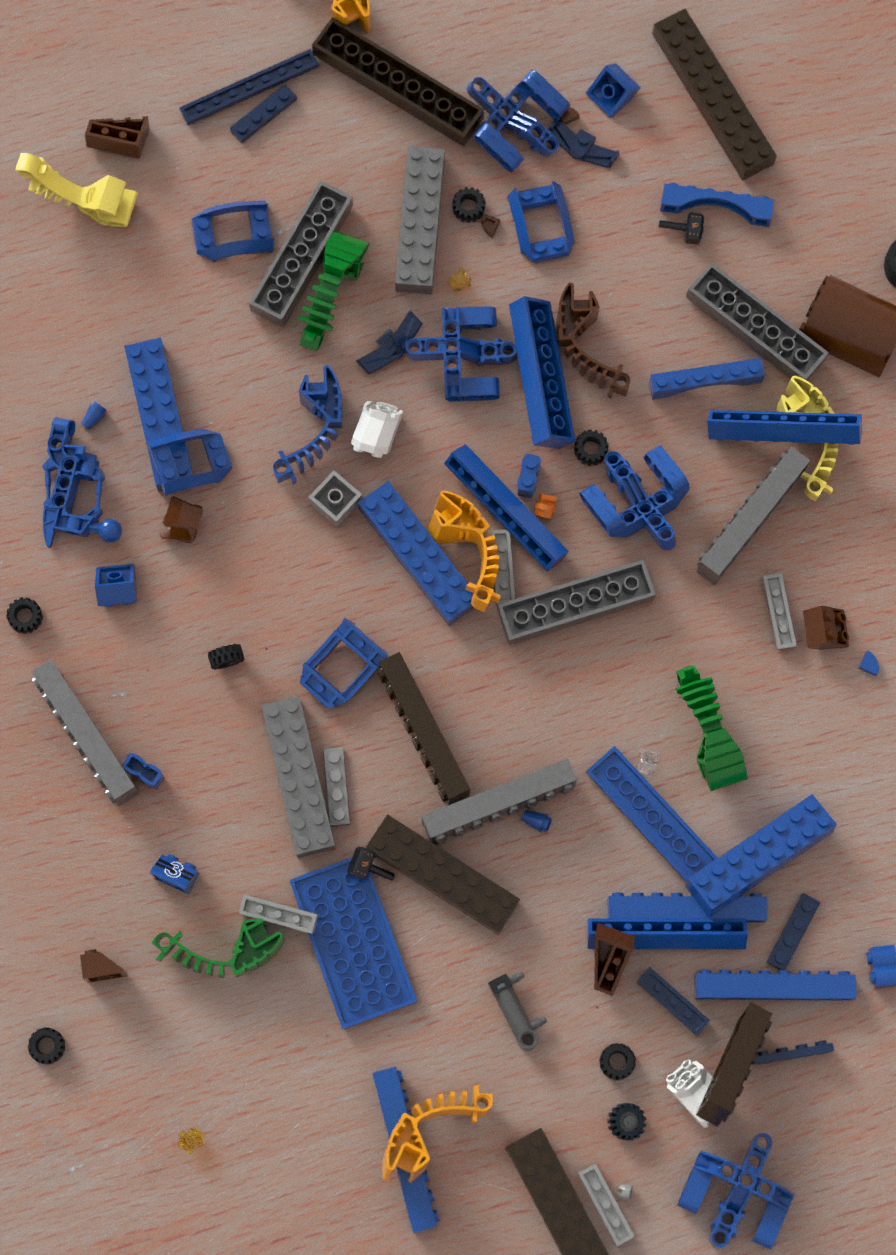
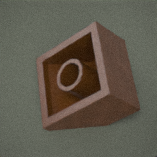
(99, 967)

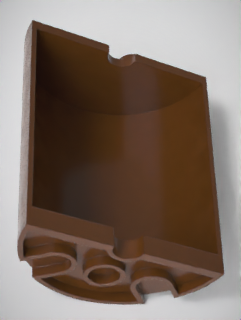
(852, 325)

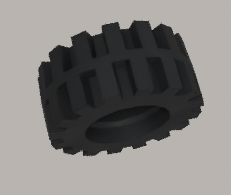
(470, 194)
(591, 436)
(32, 623)
(226, 656)
(34, 1043)
(626, 1052)

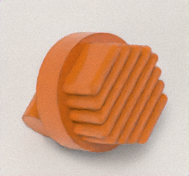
(545, 506)

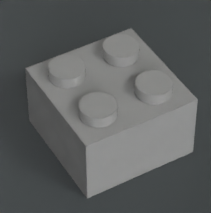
(335, 498)

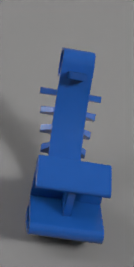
(326, 403)

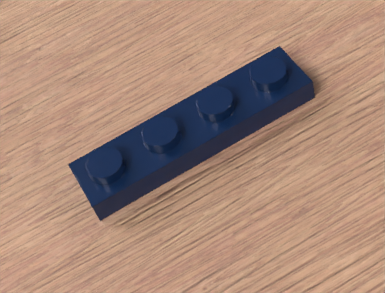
(263, 113)
(793, 932)
(673, 1001)
(801, 1051)

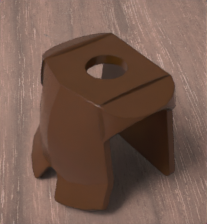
(181, 520)

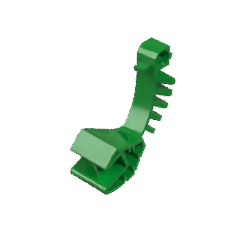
(340, 261)
(718, 754)
(251, 950)

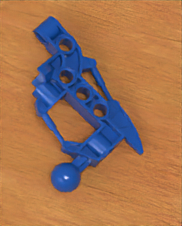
(85, 468)

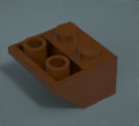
(826, 628)

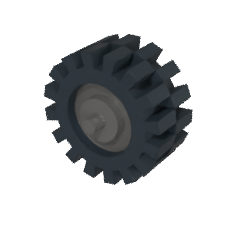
(627, 1121)

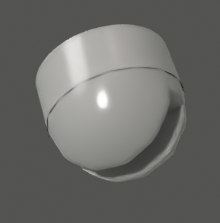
(626, 1192)

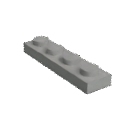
(505, 580)
(779, 611)
(336, 786)
(278, 914)
(606, 1205)

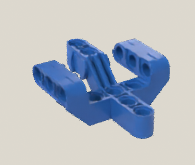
(491, 140)
(474, 351)
(617, 524)
(777, 1200)

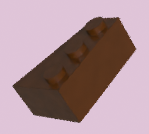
(118, 136)
(611, 957)

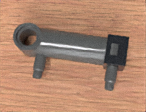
(513, 1011)

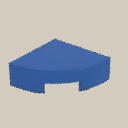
(869, 663)

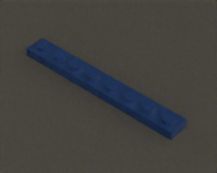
(249, 87)

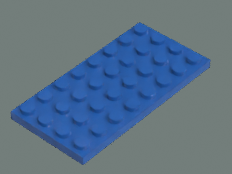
(354, 944)

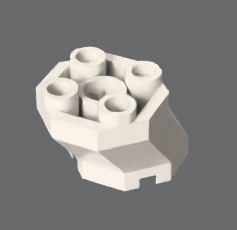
(376, 428)
(689, 1086)

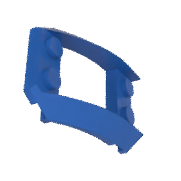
(537, 198)
(259, 224)
(167, 468)
(361, 645)

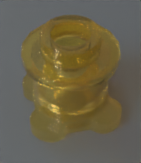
(459, 280)
(189, 1140)

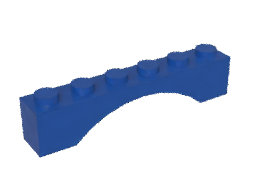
(754, 209)
(733, 373)

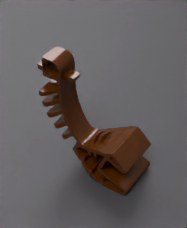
(574, 319)

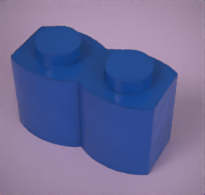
(528, 478)
(148, 773)
(883, 966)

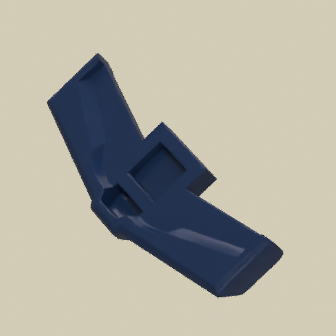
(581, 145)
(391, 344)

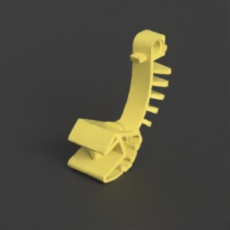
(102, 201)
(809, 399)

